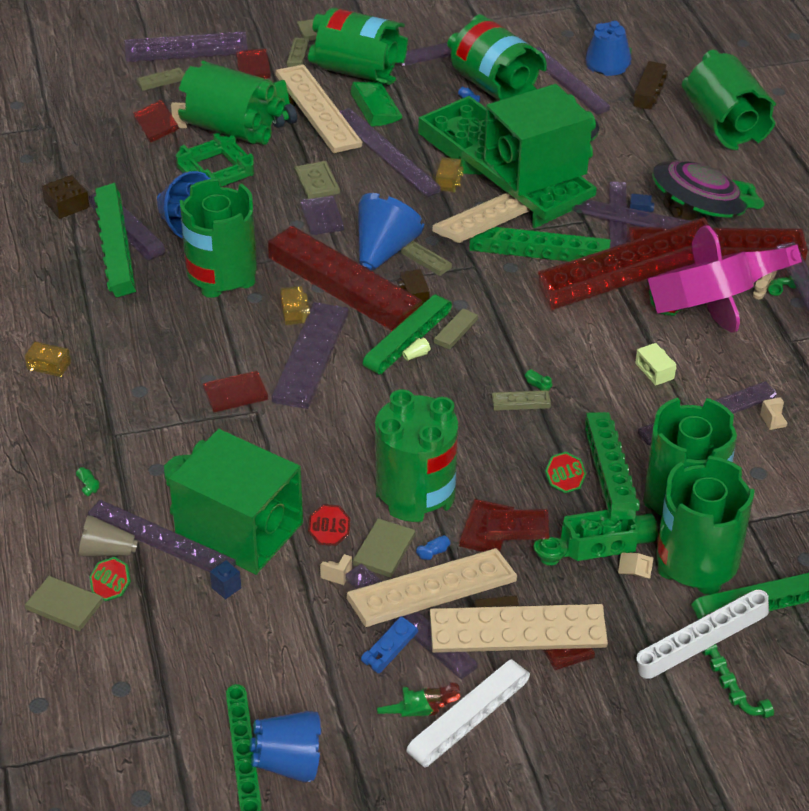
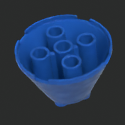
(177, 190)

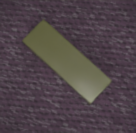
(298, 52)
(160, 79)
(426, 258)
(456, 329)
(521, 400)

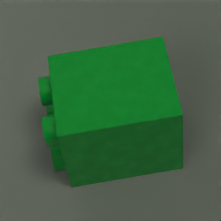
(538, 139)
(236, 499)

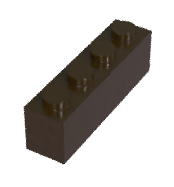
(650, 85)

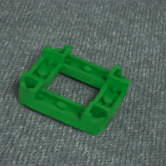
(242, 163)

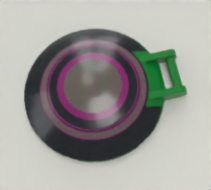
(705, 188)

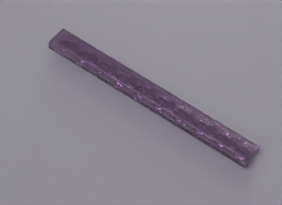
(391, 154)

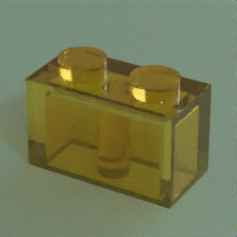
(449, 174)
(294, 305)
(47, 359)

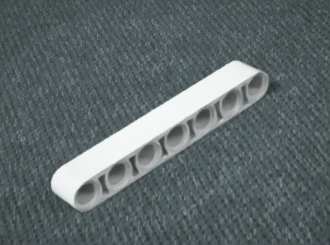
(702, 634)
(467, 713)

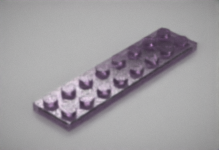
(185, 46)
(310, 355)

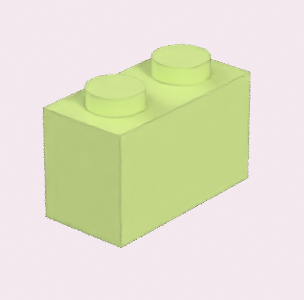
(655, 364)

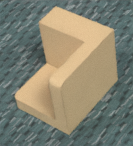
(174, 107)
(772, 413)
(635, 564)
(336, 571)

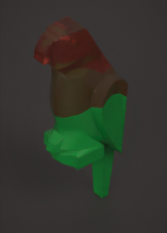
(423, 702)

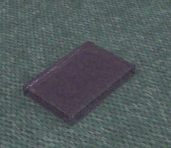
(322, 215)

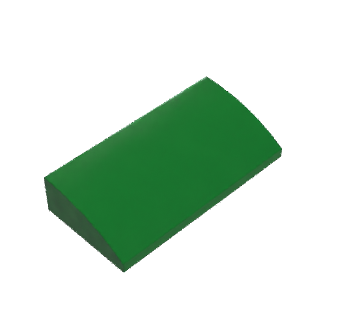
(375, 103)

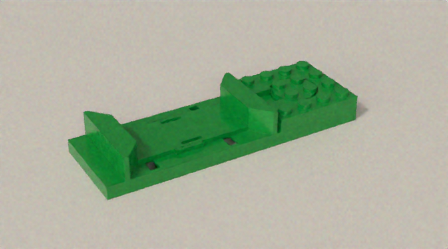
(460, 134)

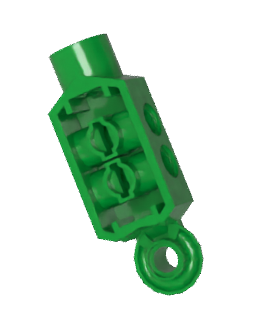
(596, 536)

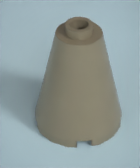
(105, 539)

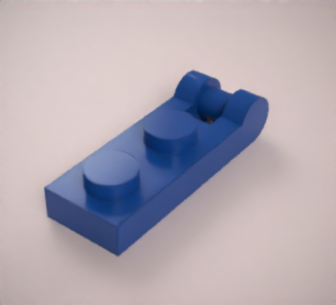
(390, 644)

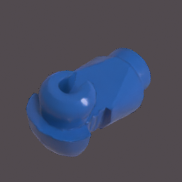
(464, 92)
(433, 547)

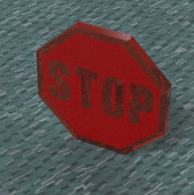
(329, 525)

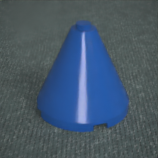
(384, 228)

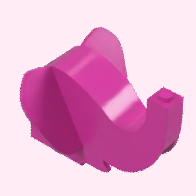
(717, 278)

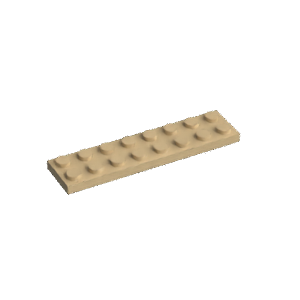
(319, 109)
(480, 218)
(431, 587)
(518, 628)

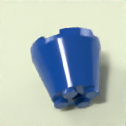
(608, 50)
(287, 745)

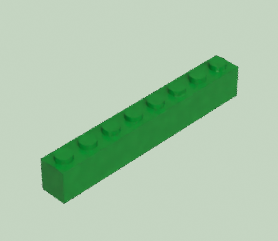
(114, 240)

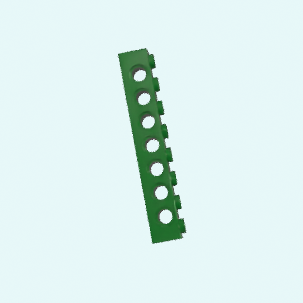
(537, 244)
(611, 466)

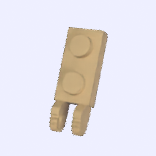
(761, 285)

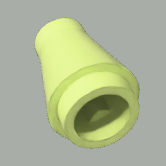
(416, 349)

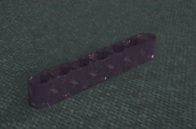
(138, 235)

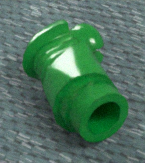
(538, 380)
(86, 476)

